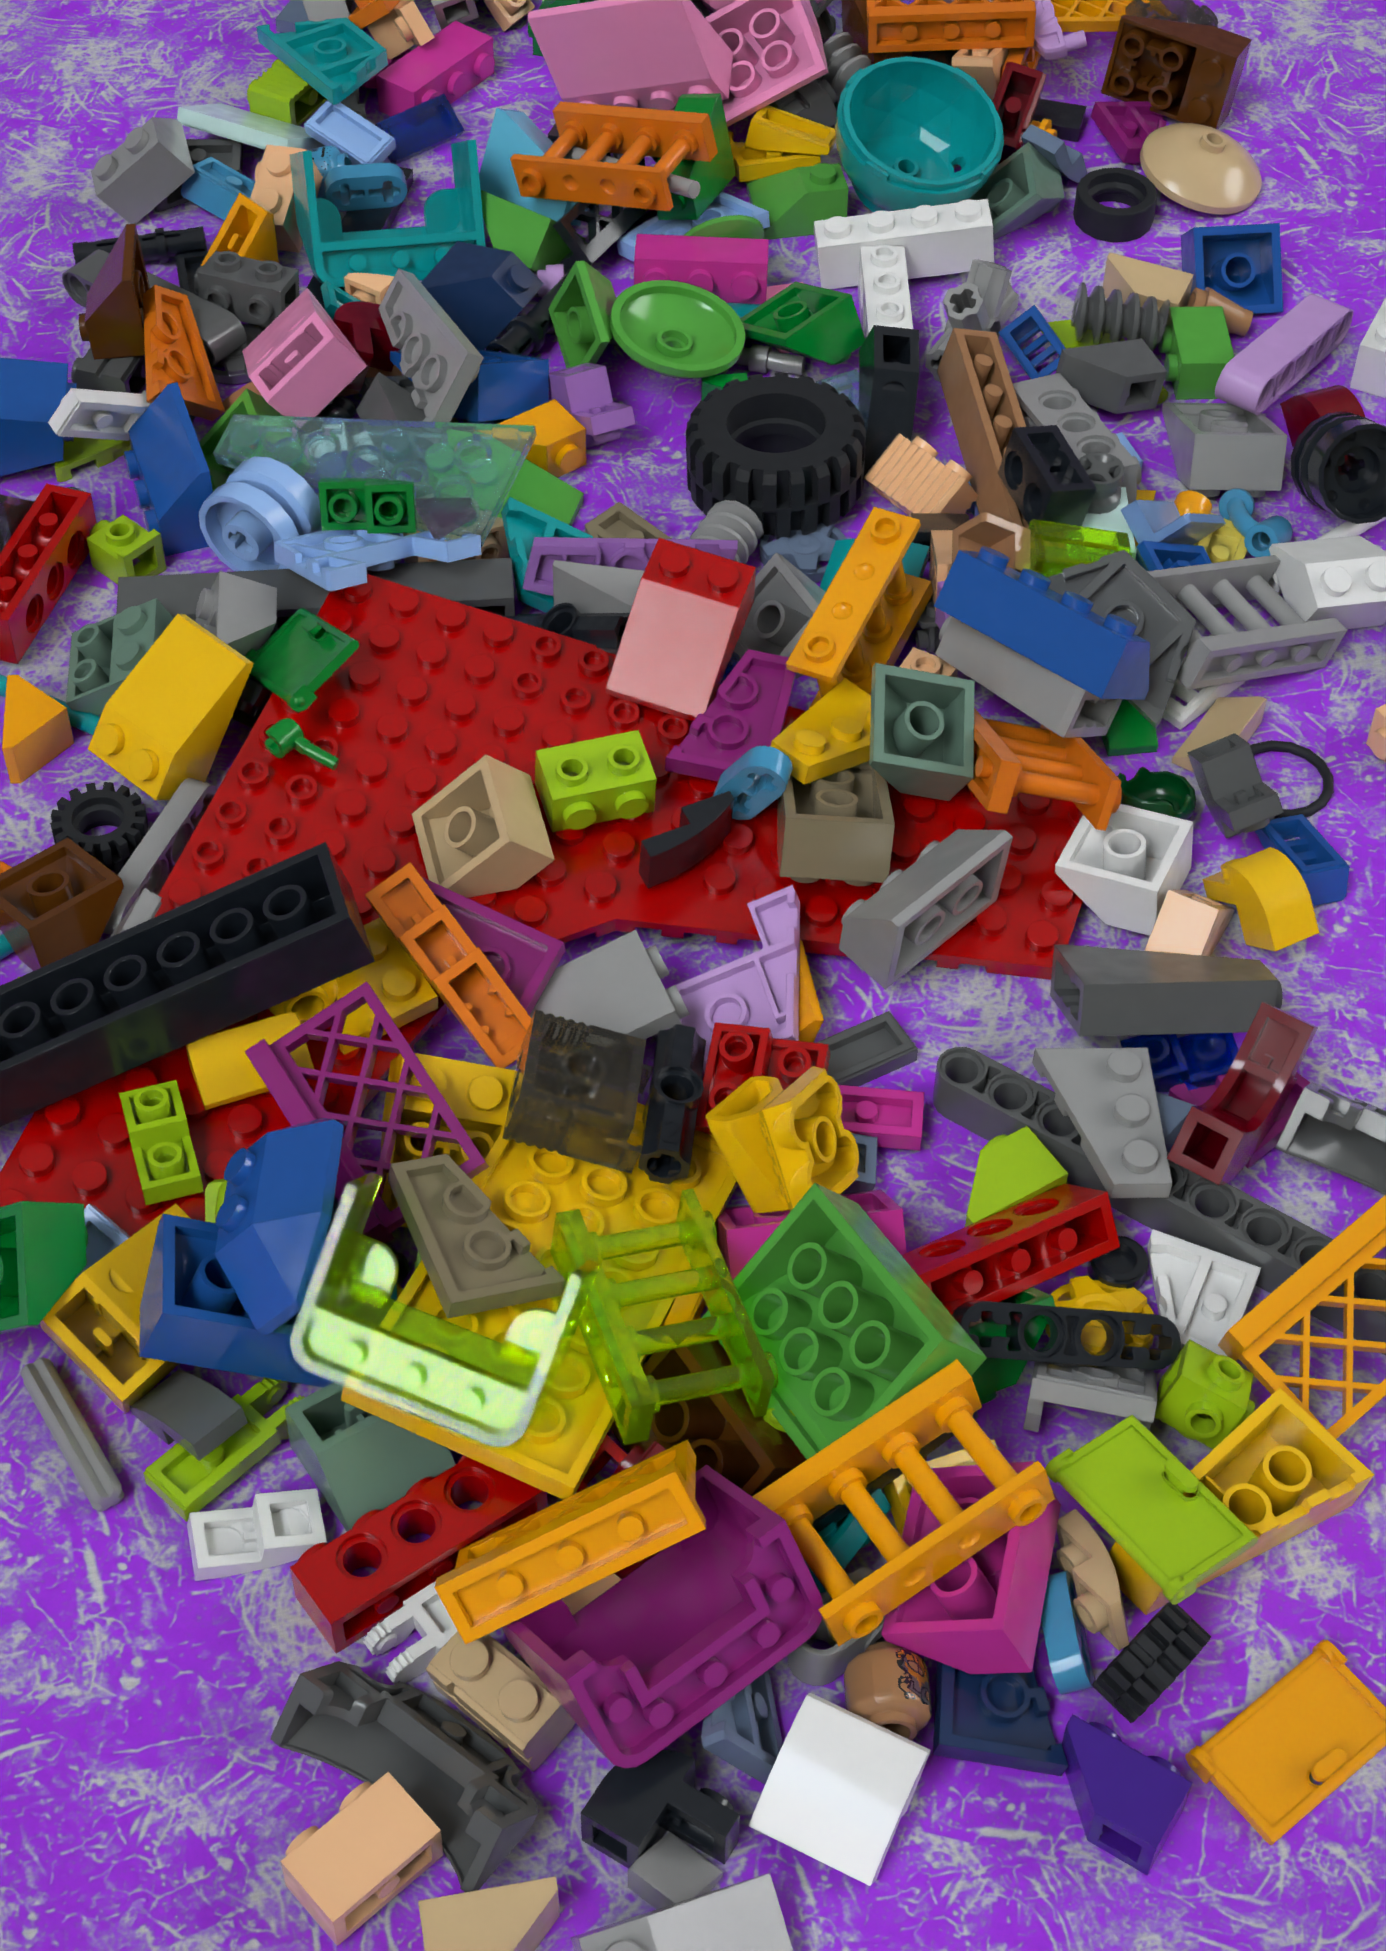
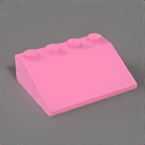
(773, 50)
(632, 52)

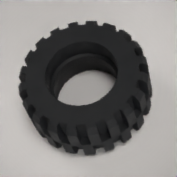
(779, 449)

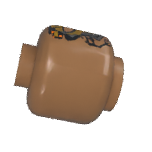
(889, 1688)

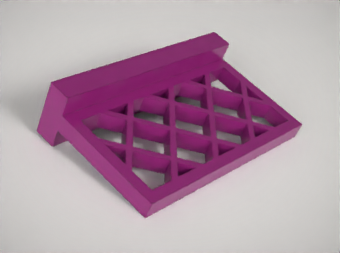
(301, 1104)

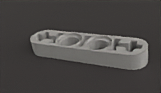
(162, 845)

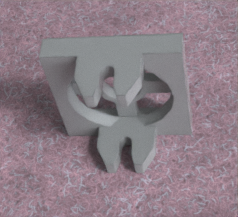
(1092, 1388)

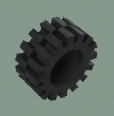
(100, 809)
(1151, 1661)

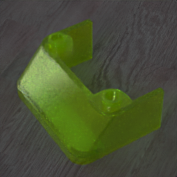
(416, 1360)

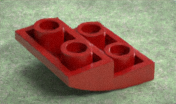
(751, 1051)

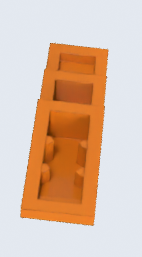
(452, 964)

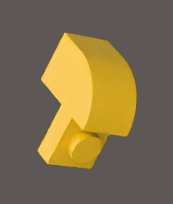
(1268, 898)

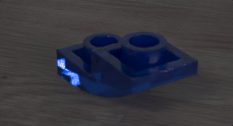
(1187, 1059)

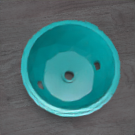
(907, 128)

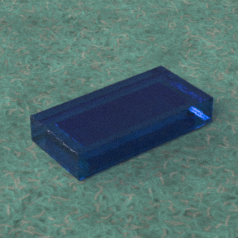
(421, 128)

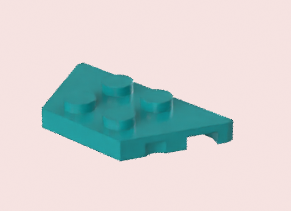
(327, 54)

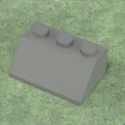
(925, 903)

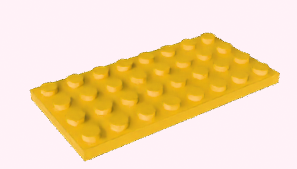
(526, 1194)

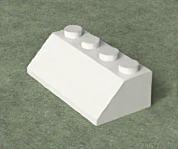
(934, 238)

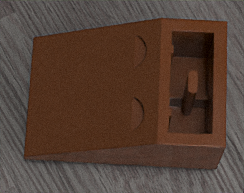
(1176, 68)

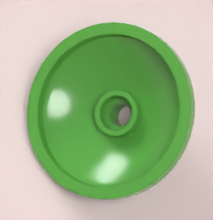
(677, 329)

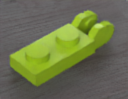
(192, 1484)

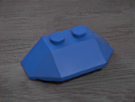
(278, 1217)

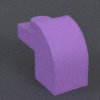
(588, 398)

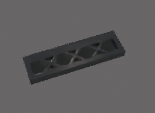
(601, 229)

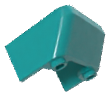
(448, 218)

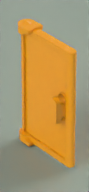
(1305, 1724)

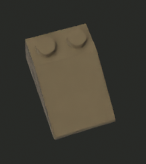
(836, 828)

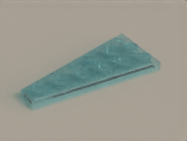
(436, 456)

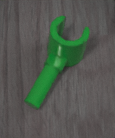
(288, 735)

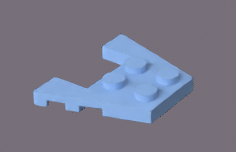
(343, 556)

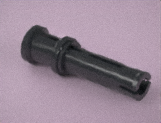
(528, 332)

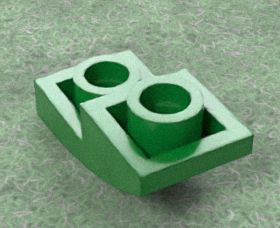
(368, 505)

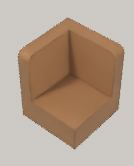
(996, 534)

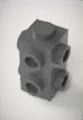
(247, 287)

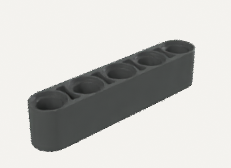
(218, 327)

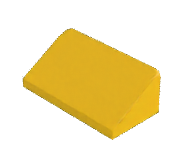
(223, 1068)

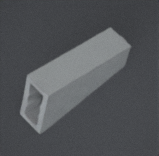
(1025, 684)

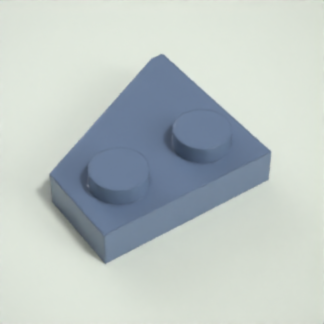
(746, 1730)

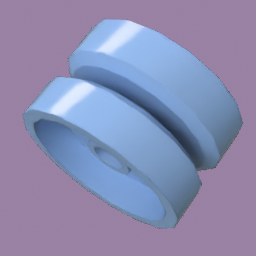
(256, 508)

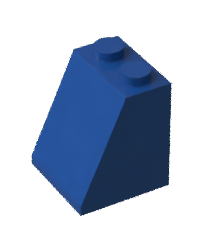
(27, 401)

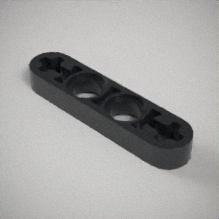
(1066, 1331)

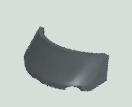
(1338, 1135)
(429, 1749)

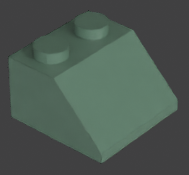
(922, 731)

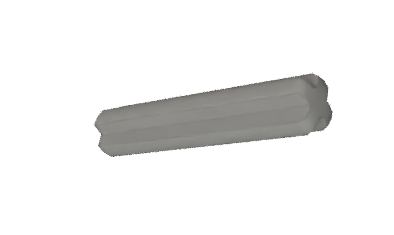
(72, 1434)

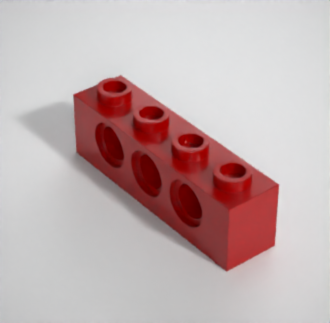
(41, 564)
(1017, 1246)
(350, 1605)

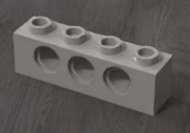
(1055, 402)

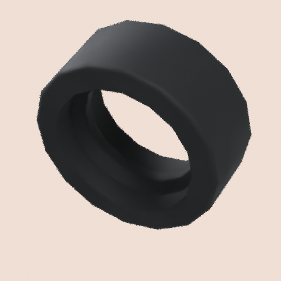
(1115, 223)

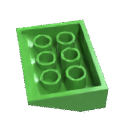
(843, 1320)

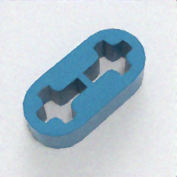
(365, 186)
(755, 780)
(1065, 1636)

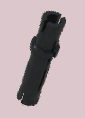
(154, 246)

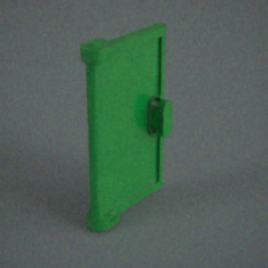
(300, 658)

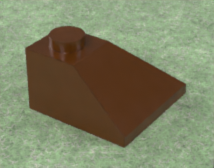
(115, 301)
(56, 903)

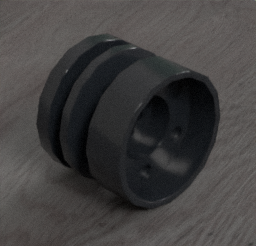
(1360, 487)

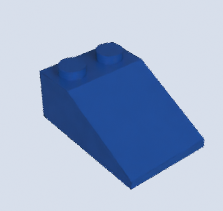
(502, 388)

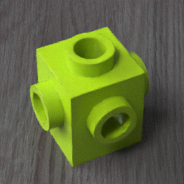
(1204, 1395)

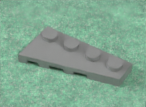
(431, 345)

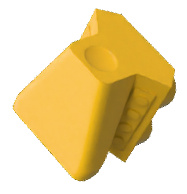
(785, 1139)

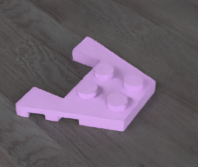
(757, 987)

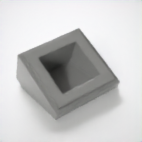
(671, 1873)

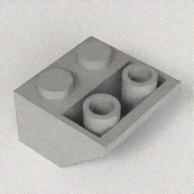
(238, 611)

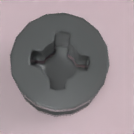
(1107, 475)

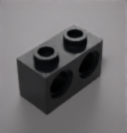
(1046, 476)

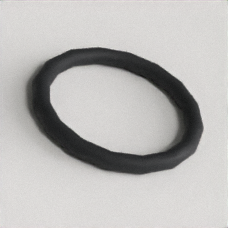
(1311, 757)

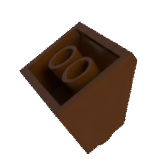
(717, 1425)

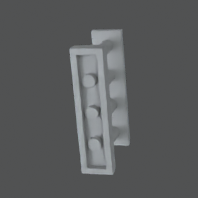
(1251, 653)

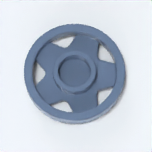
(803, 550)

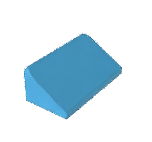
(215, 186)

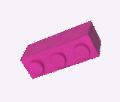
(445, 65)
(722, 265)

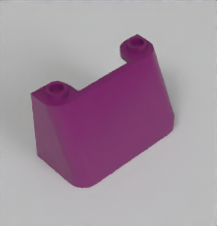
(677, 1629)

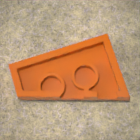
(177, 353)

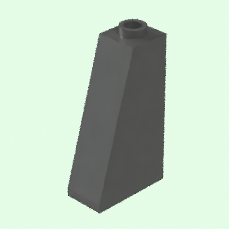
(1158, 991)

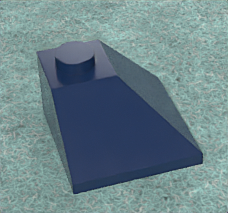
(481, 289)

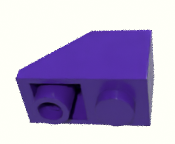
(1122, 1795)

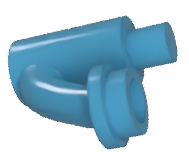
(1238, 507)

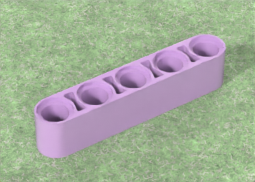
(1283, 354)

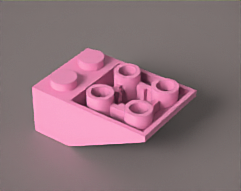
(302, 359)

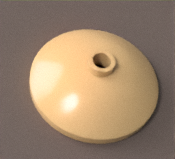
(1201, 168)

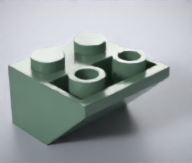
(108, 652)
(356, 1456)

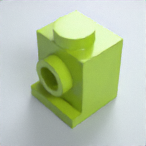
(119, 542)

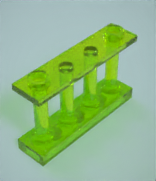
(618, 1348)

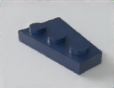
(995, 1721)

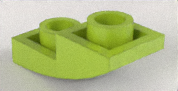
(161, 1142)

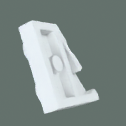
(1199, 1288)

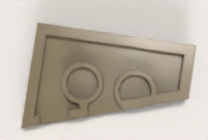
(463, 1244)

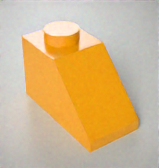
(558, 440)

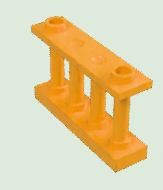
(865, 608)
(894, 1441)

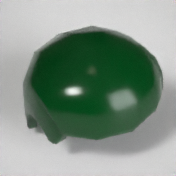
(1159, 793)

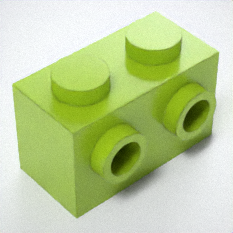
(595, 781)

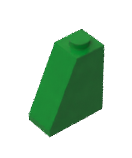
(711, 175)

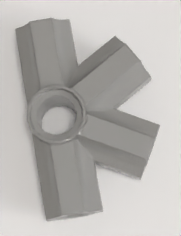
(977, 304)

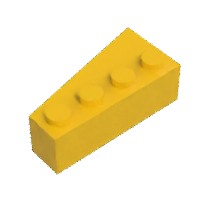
(1275, 1476)

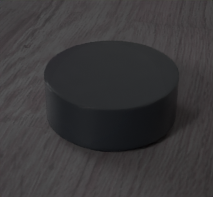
(1122, 1266)

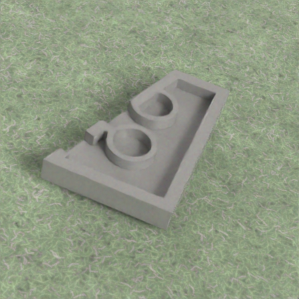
(1115, 1113)

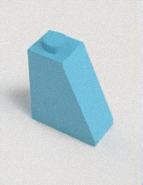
(509, 135)

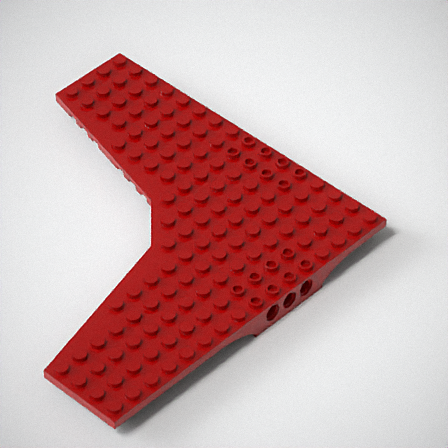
(406, 719)

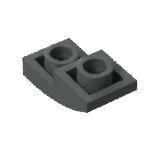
(190, 1413)

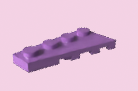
(611, 552)

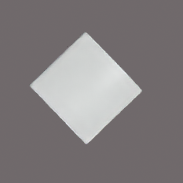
(839, 1788)

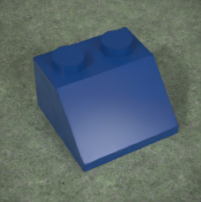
(1237, 263)

